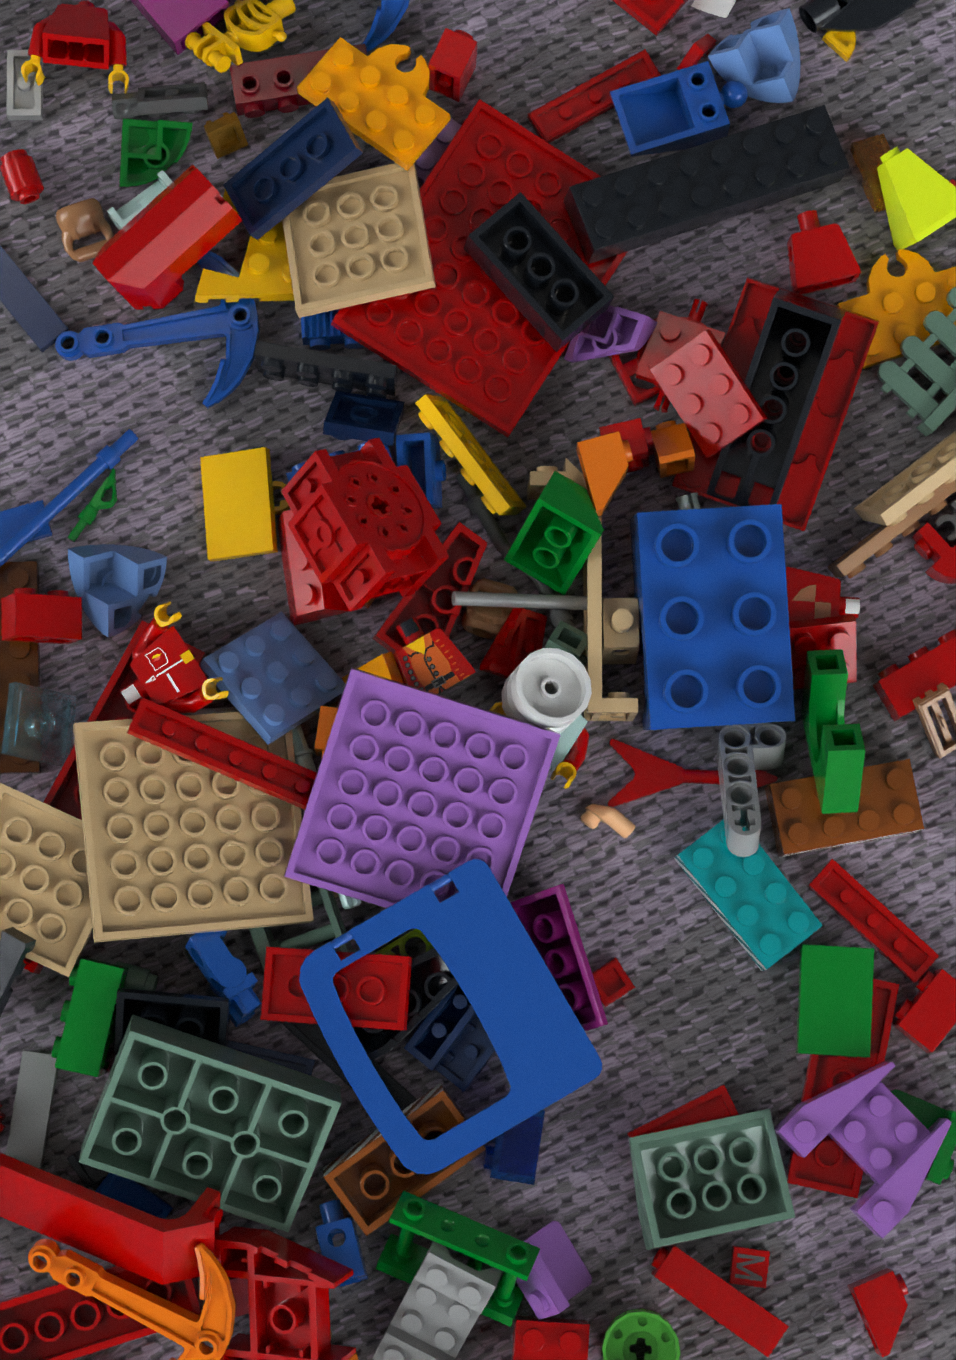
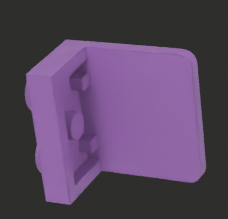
(555, 1274)

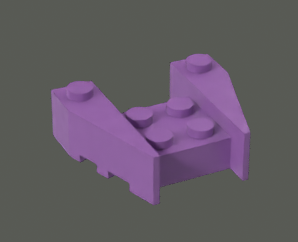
(876, 1135)

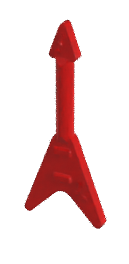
(657, 775)

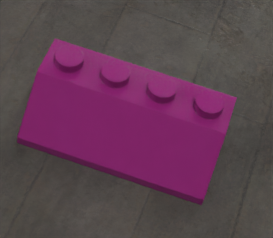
(556, 936)

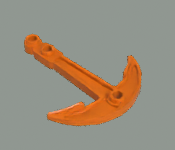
(160, 1315)

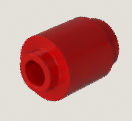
(21, 176)

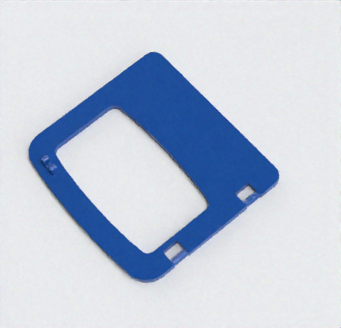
(508, 989)

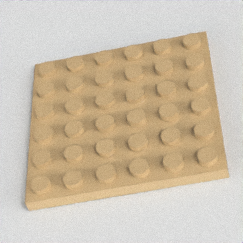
(179, 842)

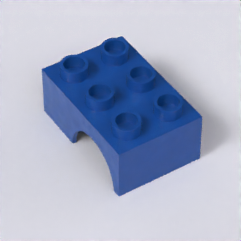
(713, 616)

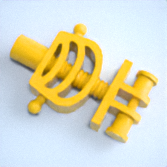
(248, 26)

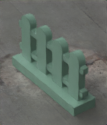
(929, 364)

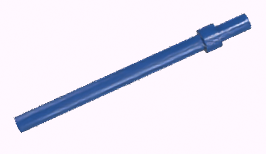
(106, 459)

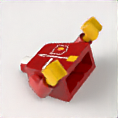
(80, 38)
(168, 669)

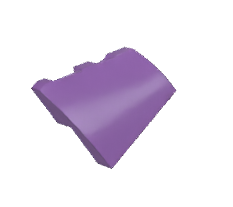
(611, 334)

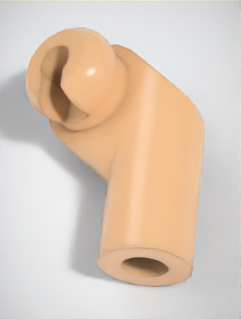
(608, 815)

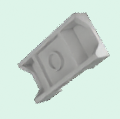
(437, 1309)

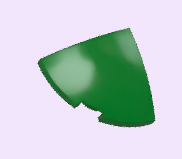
(164, 146)

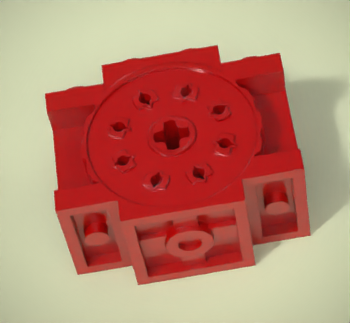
(364, 524)

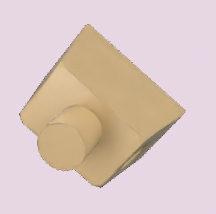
(620, 630)

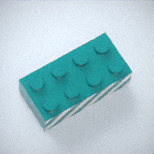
(749, 897)

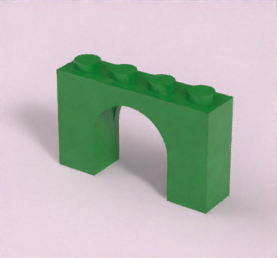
(833, 746)

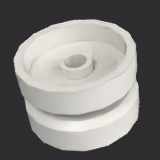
(547, 689)

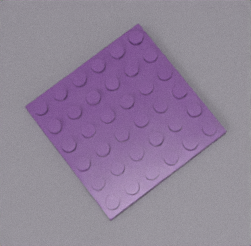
(416, 792)

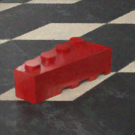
(433, 600)

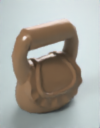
(81, 221)
(487, 620)

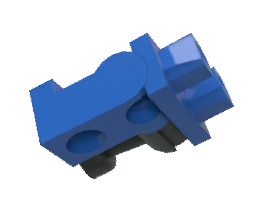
(224, 974)

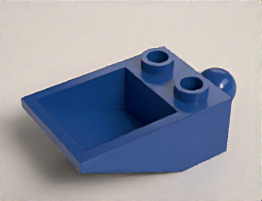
(671, 109)

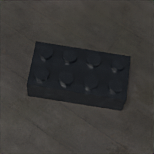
(538, 272)

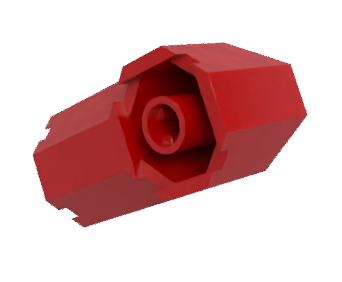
(166, 241)

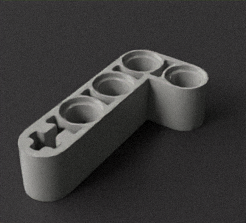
(739, 754)

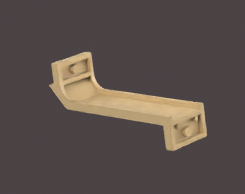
(617, 705)

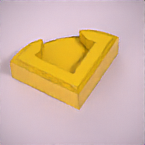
(841, 42)

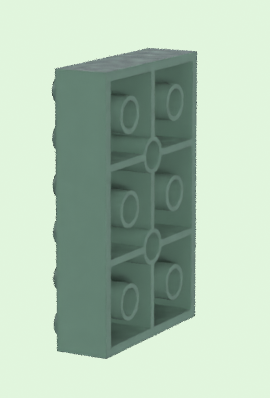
(210, 1117)

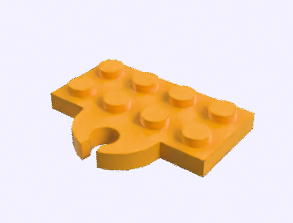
(378, 99)
(901, 303)

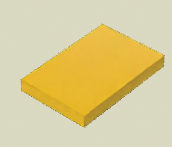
(238, 504)

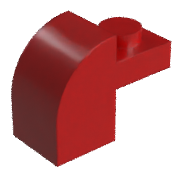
(932, 545)

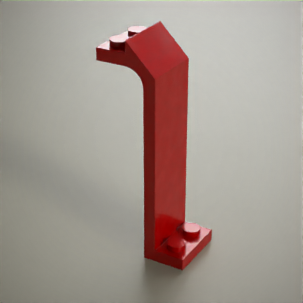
(106, 1227)

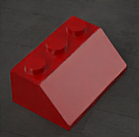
(306, 595)

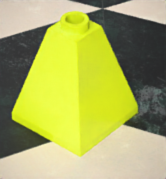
(914, 197)

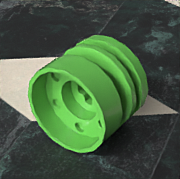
(640, 1324)

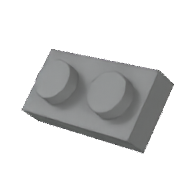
(23, 99)

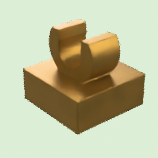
(225, 134)

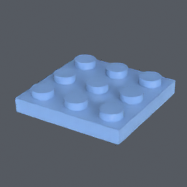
(274, 677)

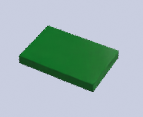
(835, 1000)

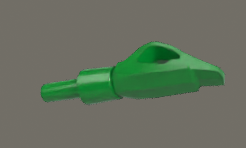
(91, 510)

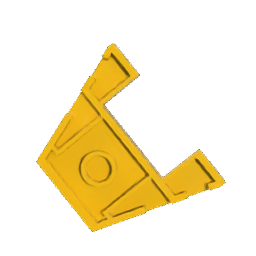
(262, 275)

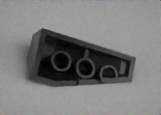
(428, 987)

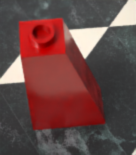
(718, 1299)

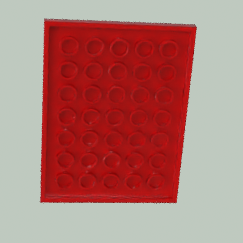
(465, 331)

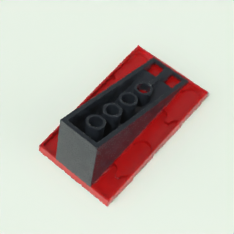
(805, 411)

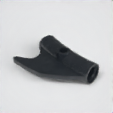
(851, 14)

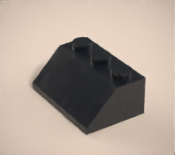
(193, 1014)

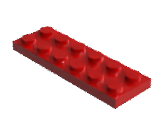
(827, 1164)

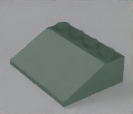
(709, 1179)

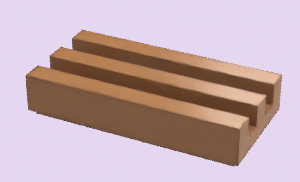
(932, 700)

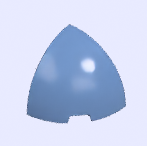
(762, 58)
(115, 582)

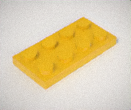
(476, 463)

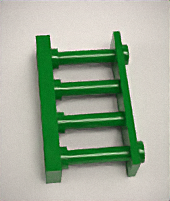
(481, 1243)

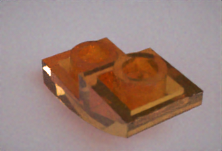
(866, 155)

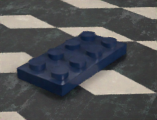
(292, 168)

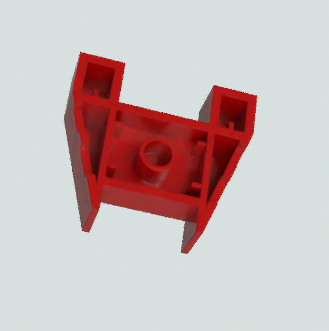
(285, 1296)

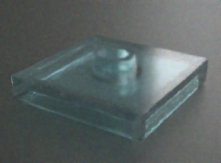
(38, 724)

